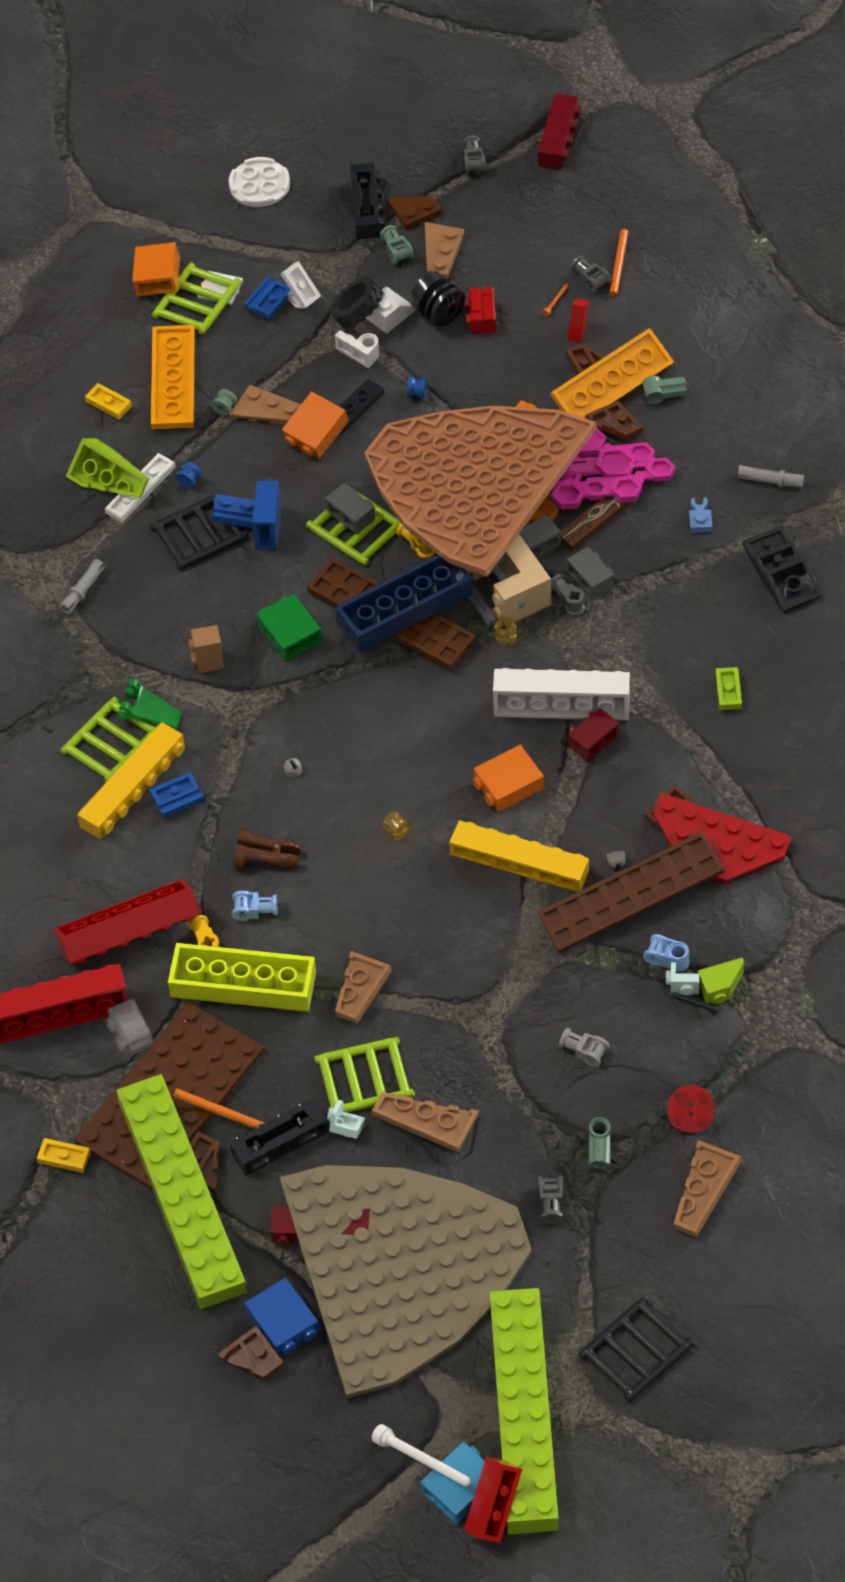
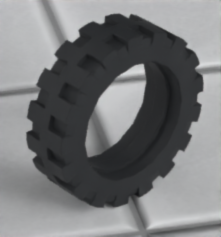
(364, 287)

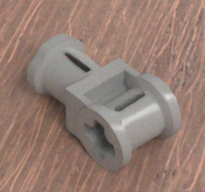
(586, 1048)

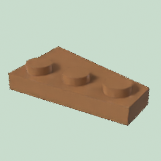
(361, 984)

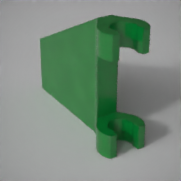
(147, 707)

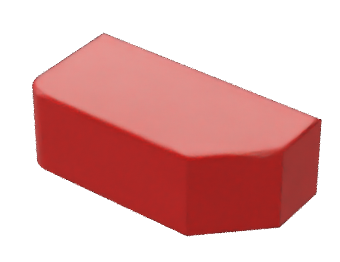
(578, 320)

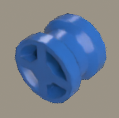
(417, 387)
(188, 475)

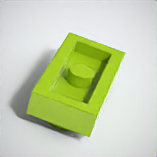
(728, 688)

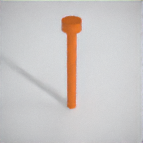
(547, 311)

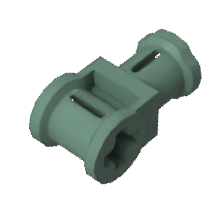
(396, 245)

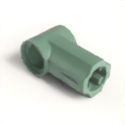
(658, 389)
(599, 1143)

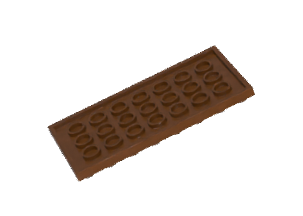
(193, 1056)

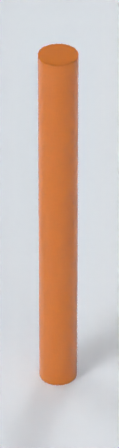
(618, 263)
(217, 1109)

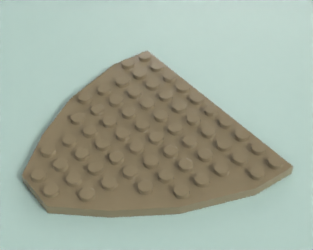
(413, 1277)

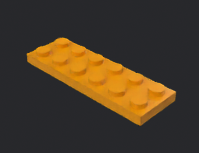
(613, 375)
(173, 377)

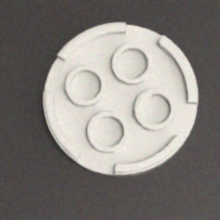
(259, 182)

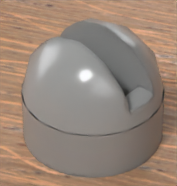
(288, 769)
(616, 857)

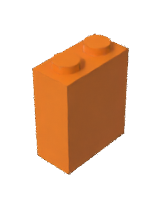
(156, 269)
(315, 425)
(508, 778)

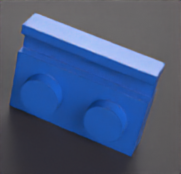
(268, 298)
(233, 510)
(177, 795)

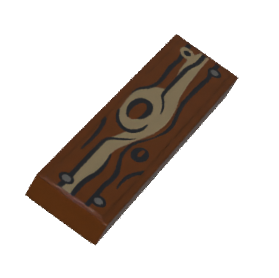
(591, 521)

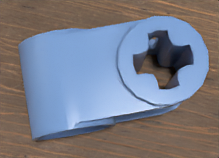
(665, 952)

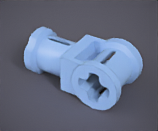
(252, 905)

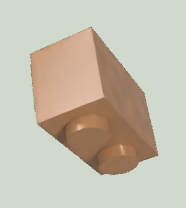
(206, 649)

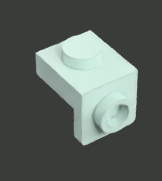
(682, 983)
(344, 1123)

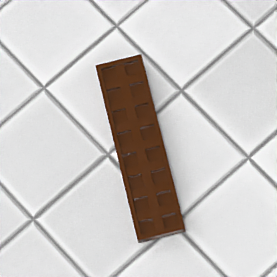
(431, 637)
(630, 892)

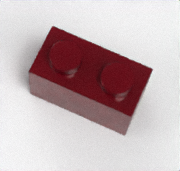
(593, 734)

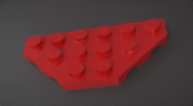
(736, 842)

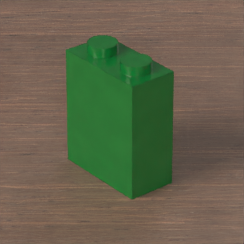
(289, 627)

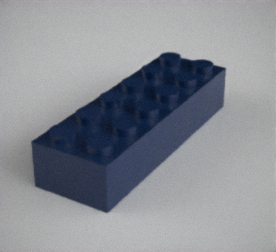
(402, 601)

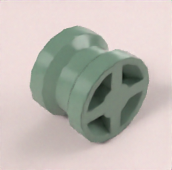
(224, 402)

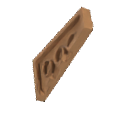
(433, 1122)
(708, 1178)

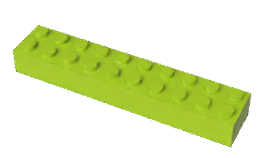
(181, 1192)
(524, 1408)

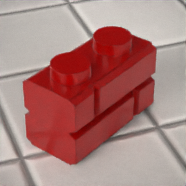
(481, 309)

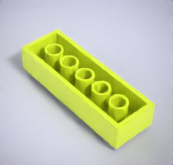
(242, 977)

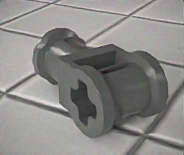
(473, 155)
(591, 275)
(570, 596)
(551, 1196)

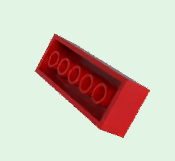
(126, 921)
(60, 1003)

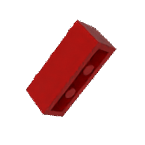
(493, 1499)

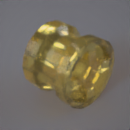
(501, 635)
(396, 825)

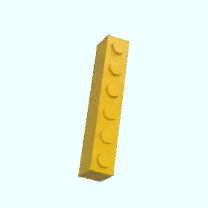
(131, 781)
(519, 856)

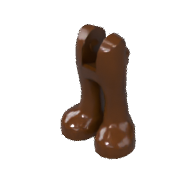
(282, 852)

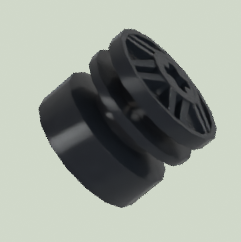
(437, 299)

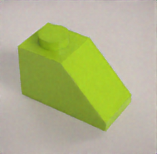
(720, 981)

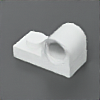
(302, 288)
(363, 350)

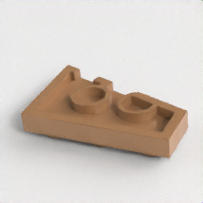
(442, 247)
(263, 405)

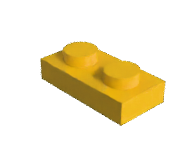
(108, 401)
(63, 1155)

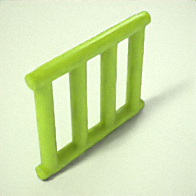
(211, 313)
(347, 547)
(99, 719)
(368, 1049)

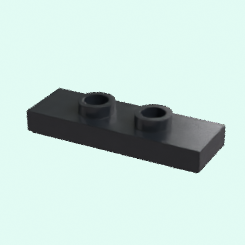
(361, 401)

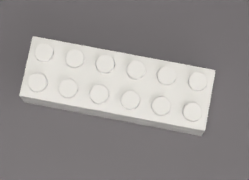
(560, 693)

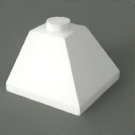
(391, 311)

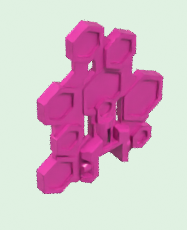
(615, 467)

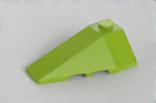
(104, 469)

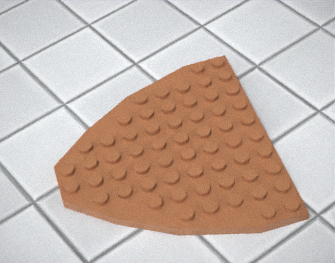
(474, 475)

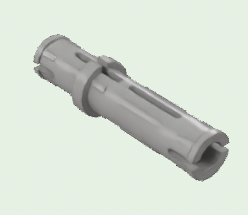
(768, 476)
(77, 593)

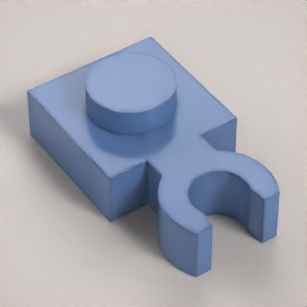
(700, 517)

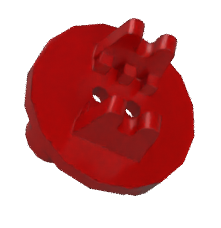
(679, 1109)

